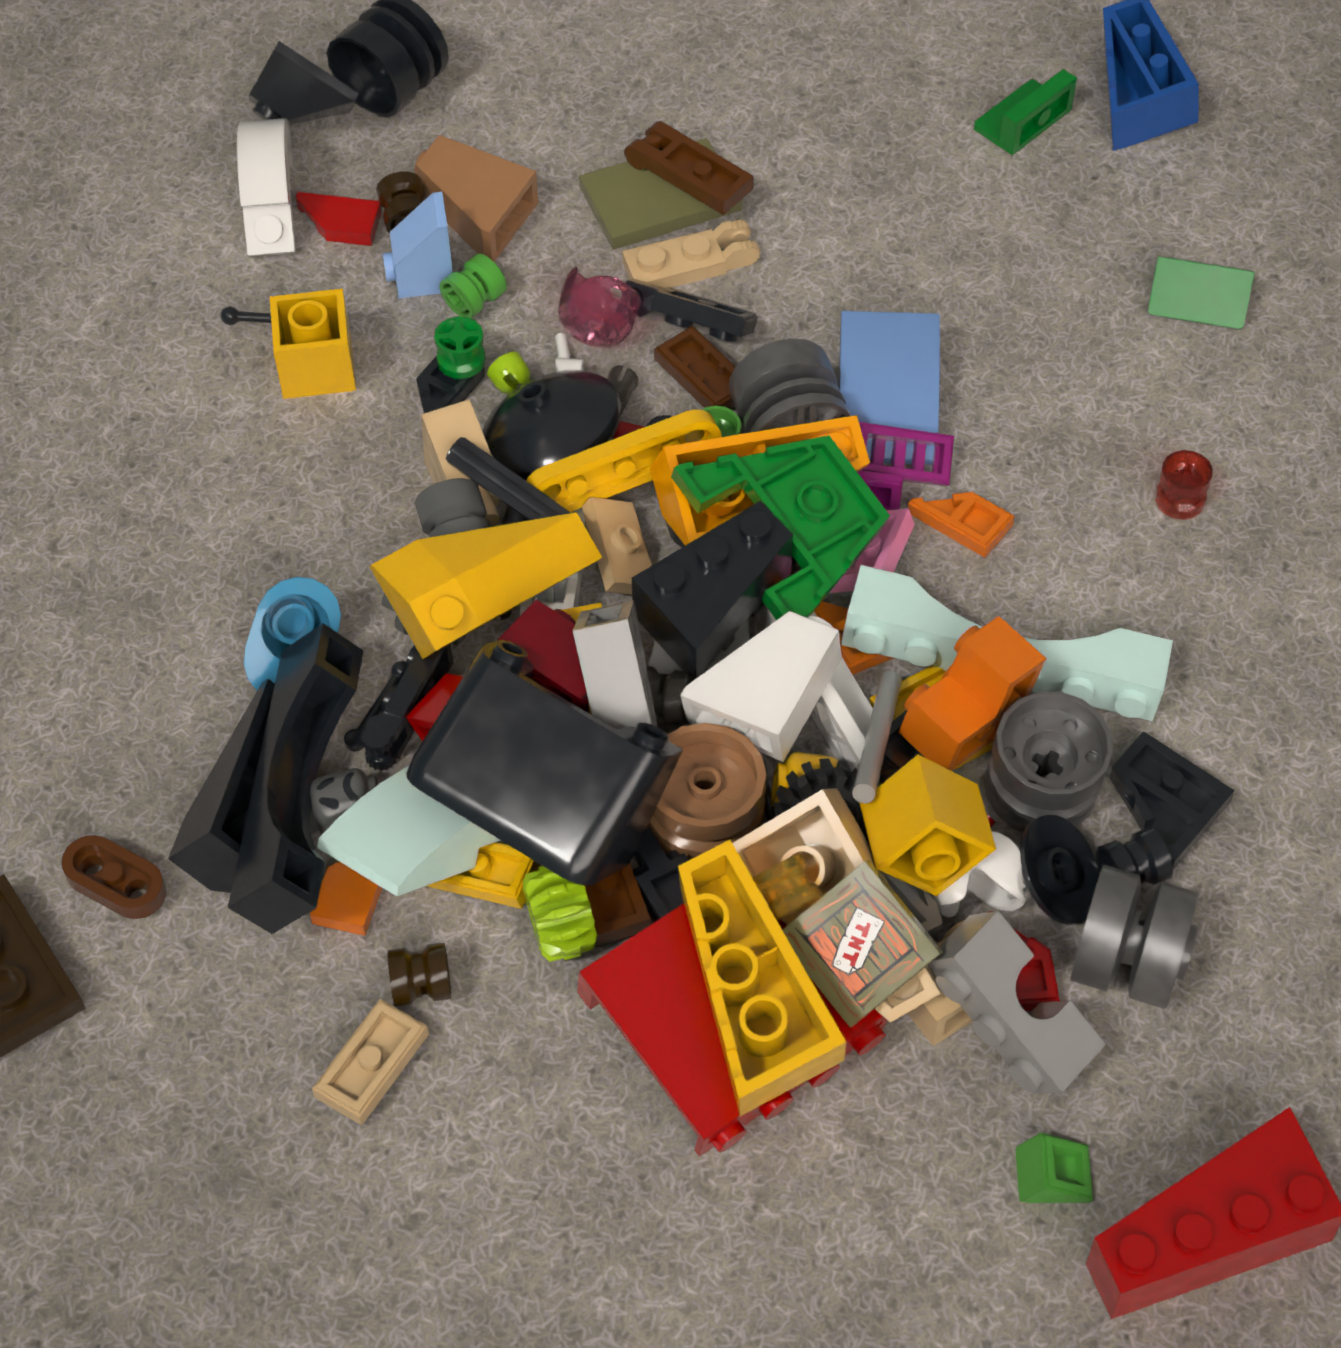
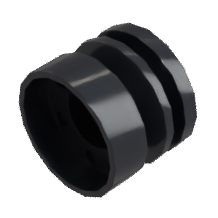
(388, 55)

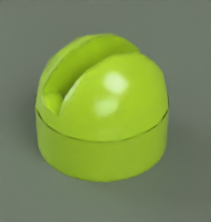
(509, 372)

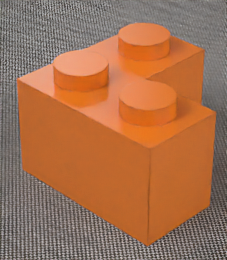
(967, 704)

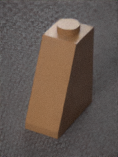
(481, 193)

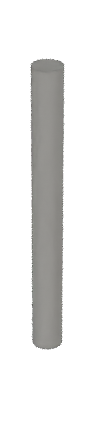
(877, 737)

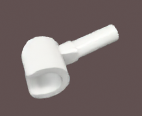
(563, 361)

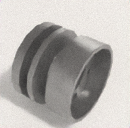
(786, 386)
(1054, 738)

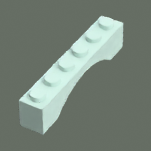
(1109, 671)

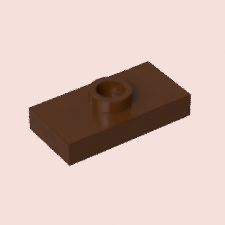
(697, 367)

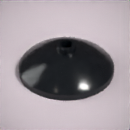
(551, 419)

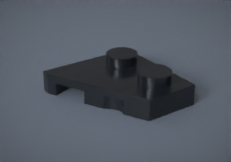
(1168, 794)

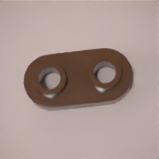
(119, 876)

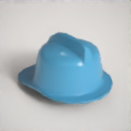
(281, 619)

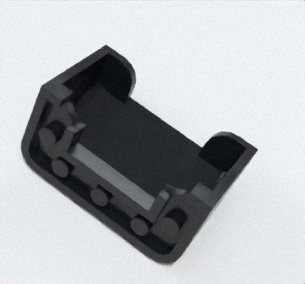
(542, 769)

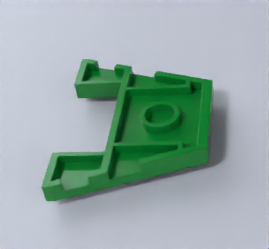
(812, 495)

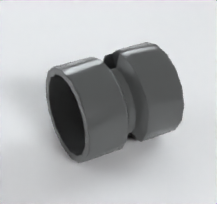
(451, 507)

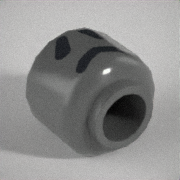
(335, 794)

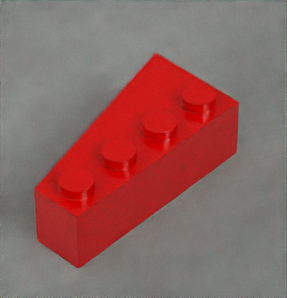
(1220, 1220)

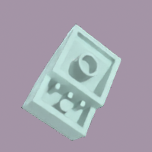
(403, 838)

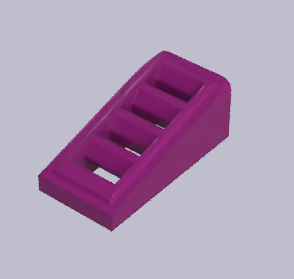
(942, 454)

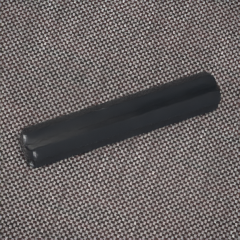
(502, 481)

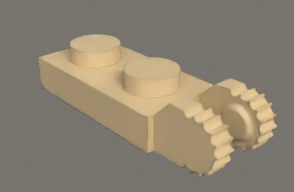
(692, 256)

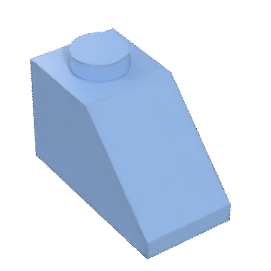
(420, 250)

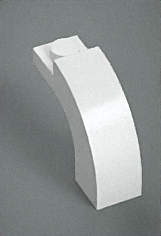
(264, 186)

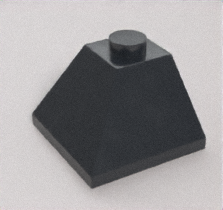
(298, 89)

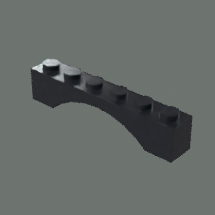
(277, 860)

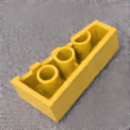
(759, 992)

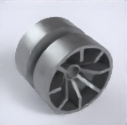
(1154, 947)

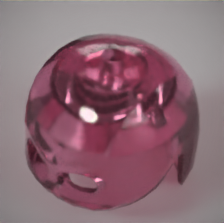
(592, 313)

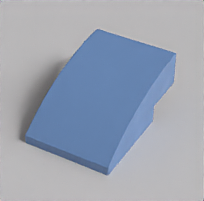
(891, 372)

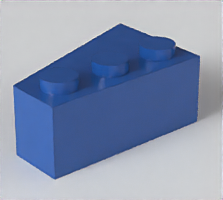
(1146, 76)

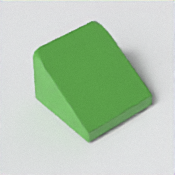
(1053, 1170)

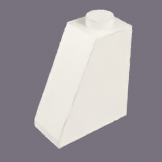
(768, 683)

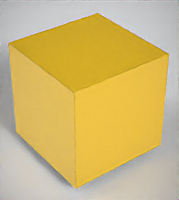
(312, 343)
(927, 826)

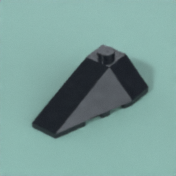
(215, 823)

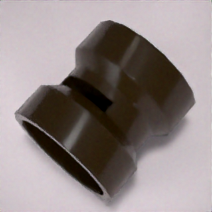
(399, 196)
(419, 974)

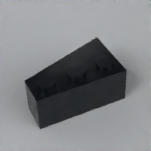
(712, 586)

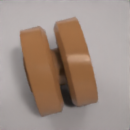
(712, 790)

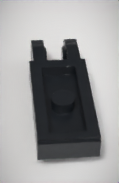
(390, 731)

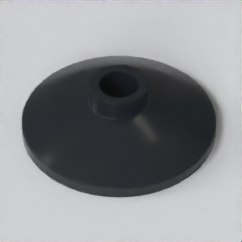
(1058, 868)

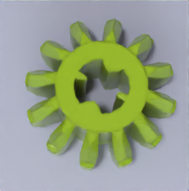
(559, 915)

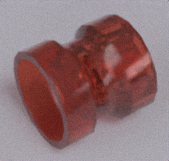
(1183, 484)

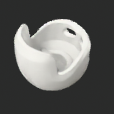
(992, 880)

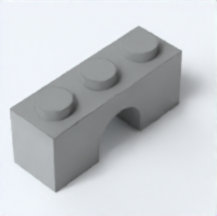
(981, 975)

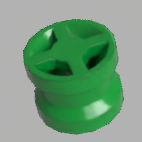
(460, 347)

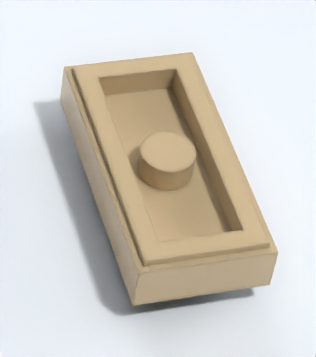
(619, 540)
(370, 1062)

